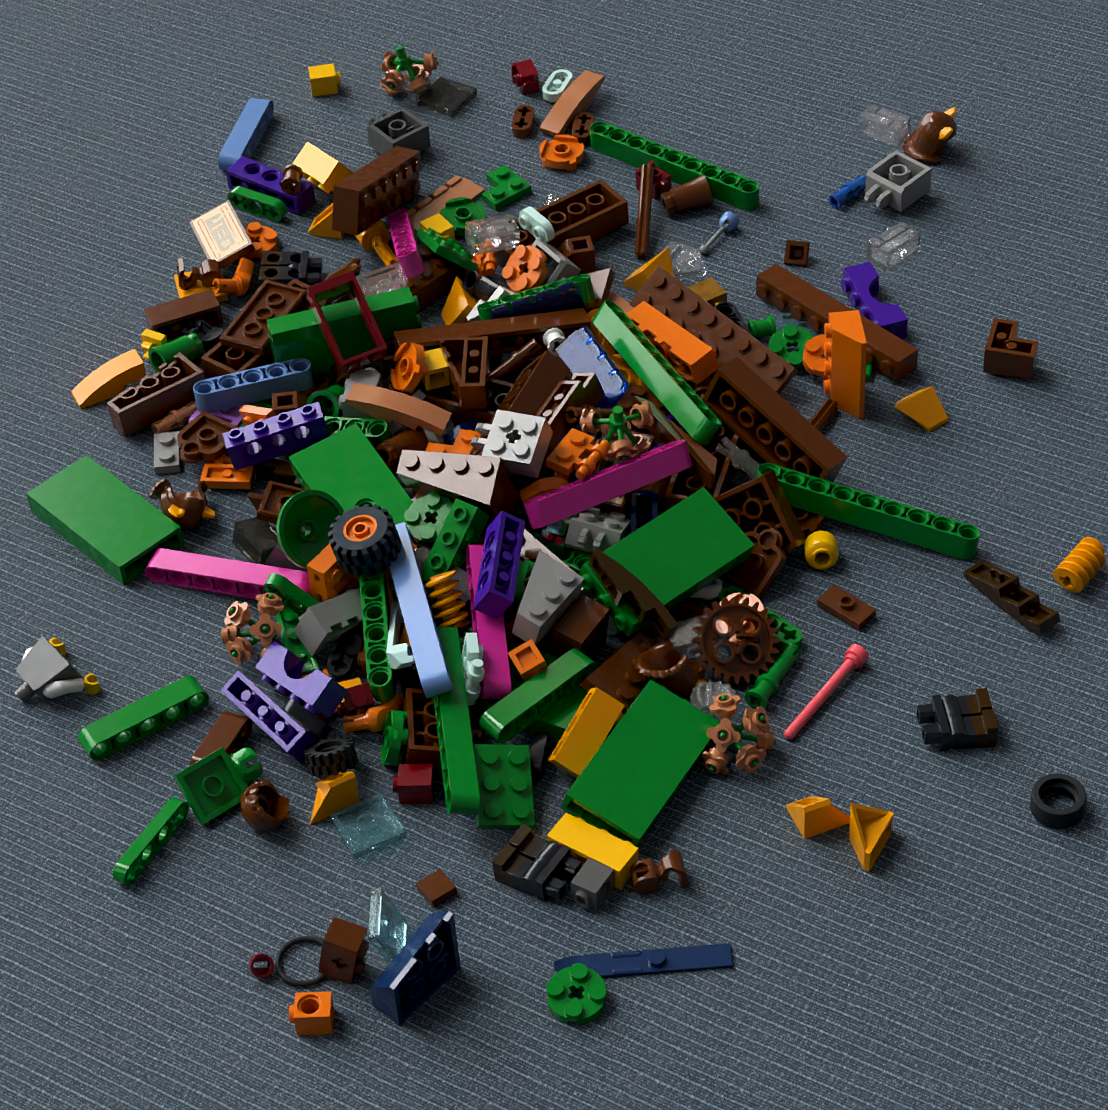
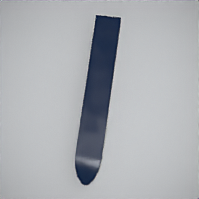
(653, 961)

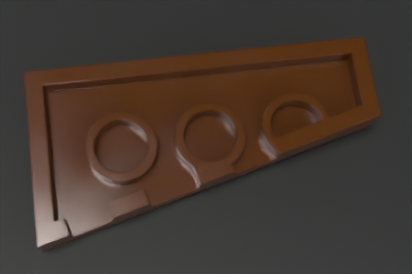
(618, 673)

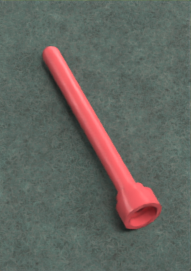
(854, 658)

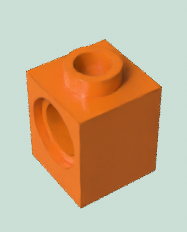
(527, 660)
(322, 1010)

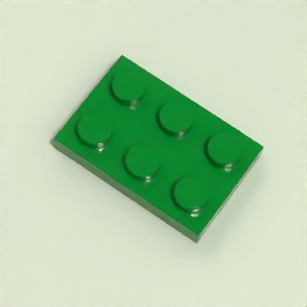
(447, 248)
(504, 786)

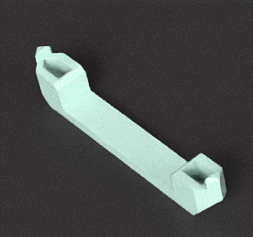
(397, 654)

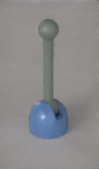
(724, 226)

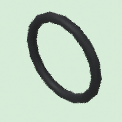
(283, 976)

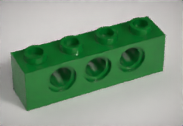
(460, 529)

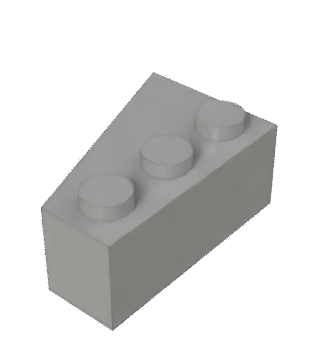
(546, 598)
(329, 620)

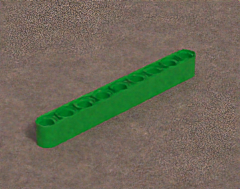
(682, 167)
(657, 373)
(876, 513)
(376, 628)
(455, 733)

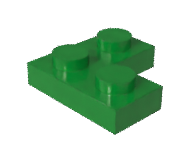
(507, 188)

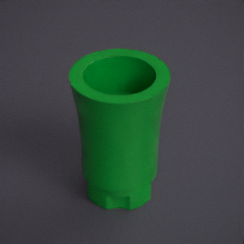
(187, 345)
(328, 400)

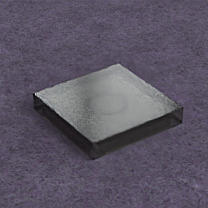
(446, 97)

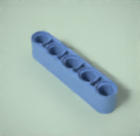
(246, 132)
(252, 385)

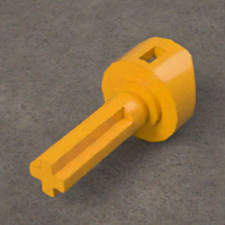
(376, 240)

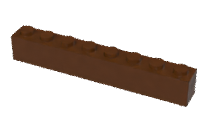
(809, 304)
(503, 333)

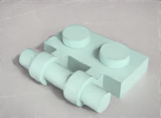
(472, 667)

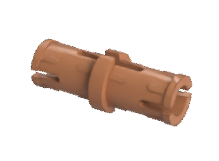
(174, 419)

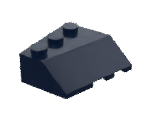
(418, 968)

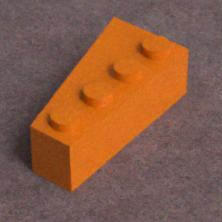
(680, 348)

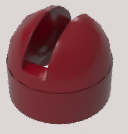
(261, 972)

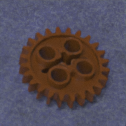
(736, 665)

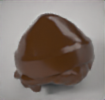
(264, 807)

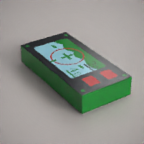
(555, 534)

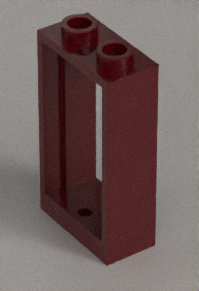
(334, 287)

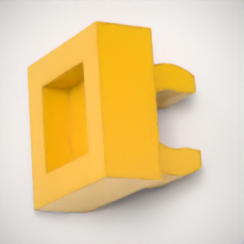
(151, 339)

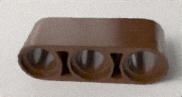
(229, 732)

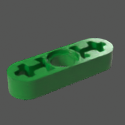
(270, 208)
(292, 595)

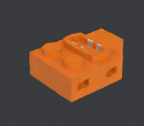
(327, 577)

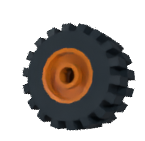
(364, 540)

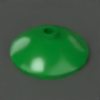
(315, 513)

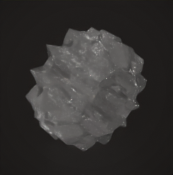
(703, 695)

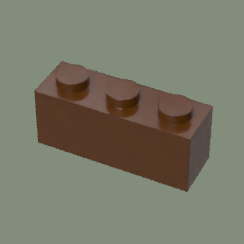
(176, 314)

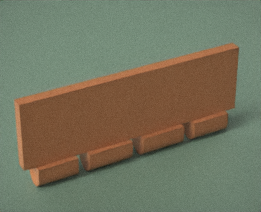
(451, 189)

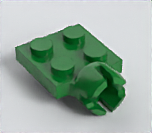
(217, 782)

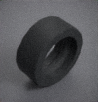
(1054, 817)

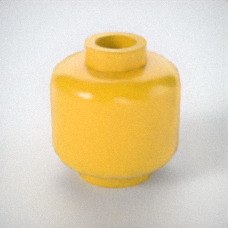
(821, 550)

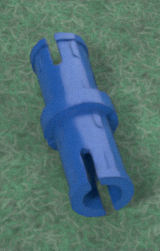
(848, 192)

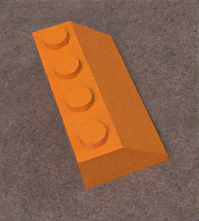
(845, 362)

